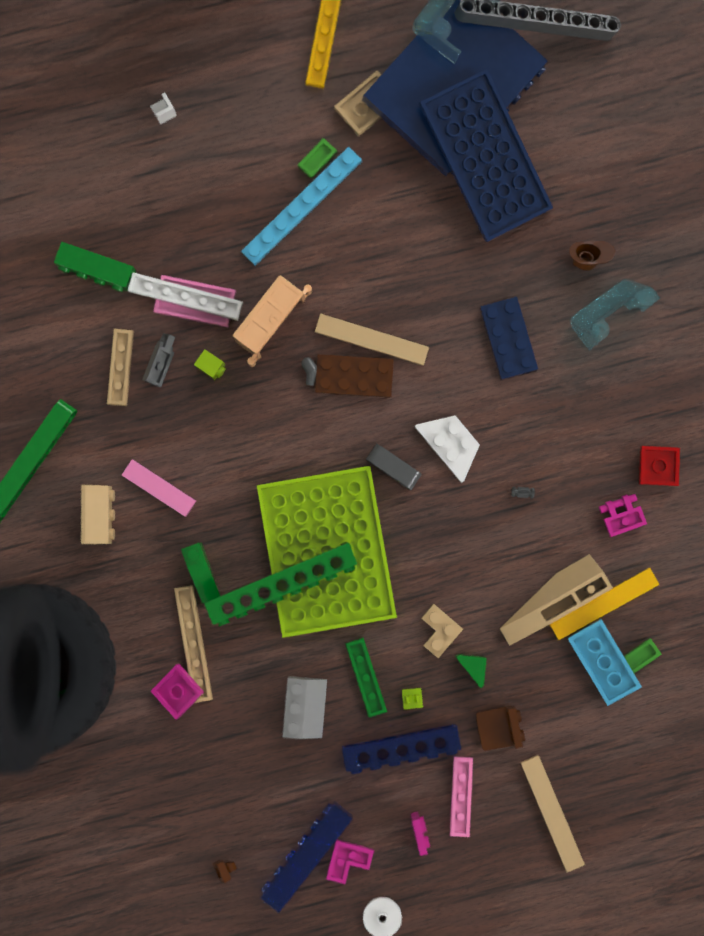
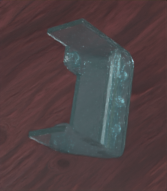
(435, 29)

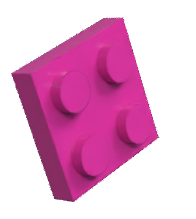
(177, 691)

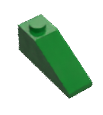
(201, 572)

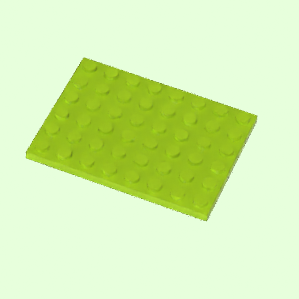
(314, 517)

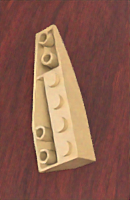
(557, 598)

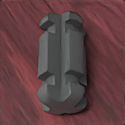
(522, 492)

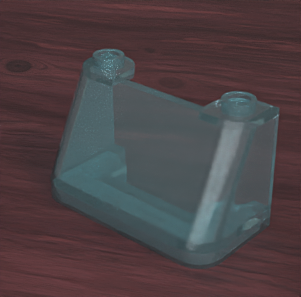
(590, 321)

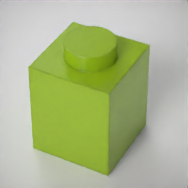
(210, 365)

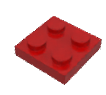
(659, 466)

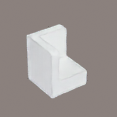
(163, 109)

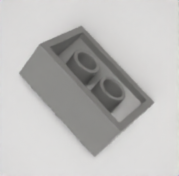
(304, 707)

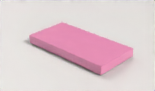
(174, 310)

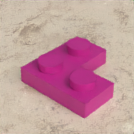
(420, 828)
(346, 855)

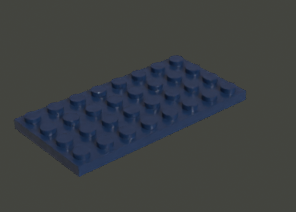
(486, 155)

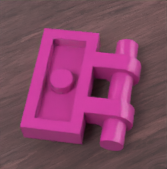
(624, 521)

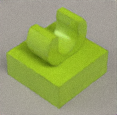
(412, 698)

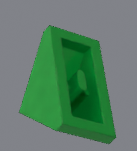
(474, 666)

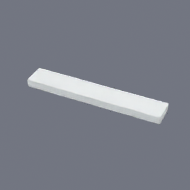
(185, 296)

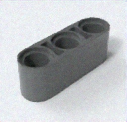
(393, 466)

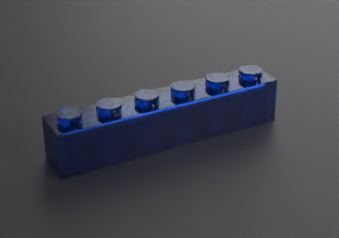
(306, 856)

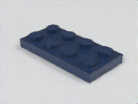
(508, 338)

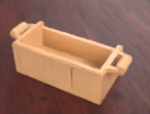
(268, 316)

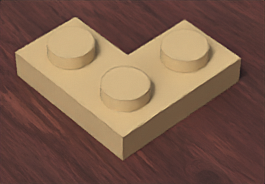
(445, 630)

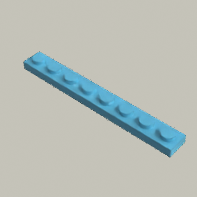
(301, 206)

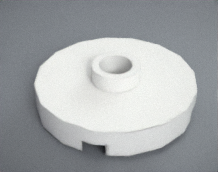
(378, 907)

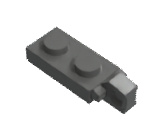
(160, 361)

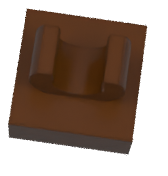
(224, 869)

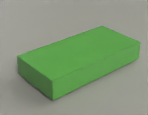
(317, 158)
(642, 655)

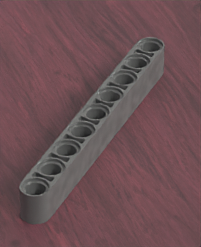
(529, 22)

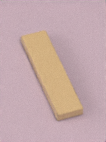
(120, 367)

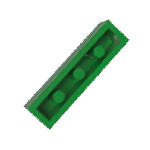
(93, 266)

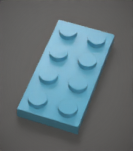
(604, 662)

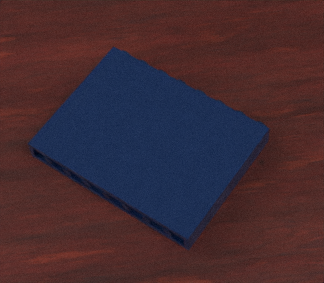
(425, 72)

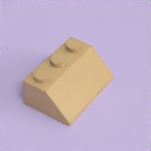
(97, 514)

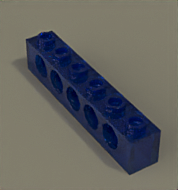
(371, 747)

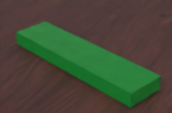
(366, 677)

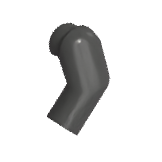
(310, 369)

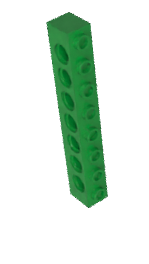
(215, 606)

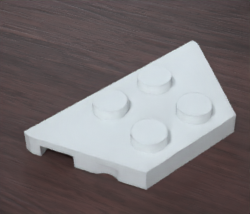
(451, 443)

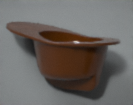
(589, 254)

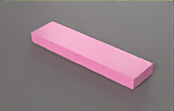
(159, 488)
(461, 796)

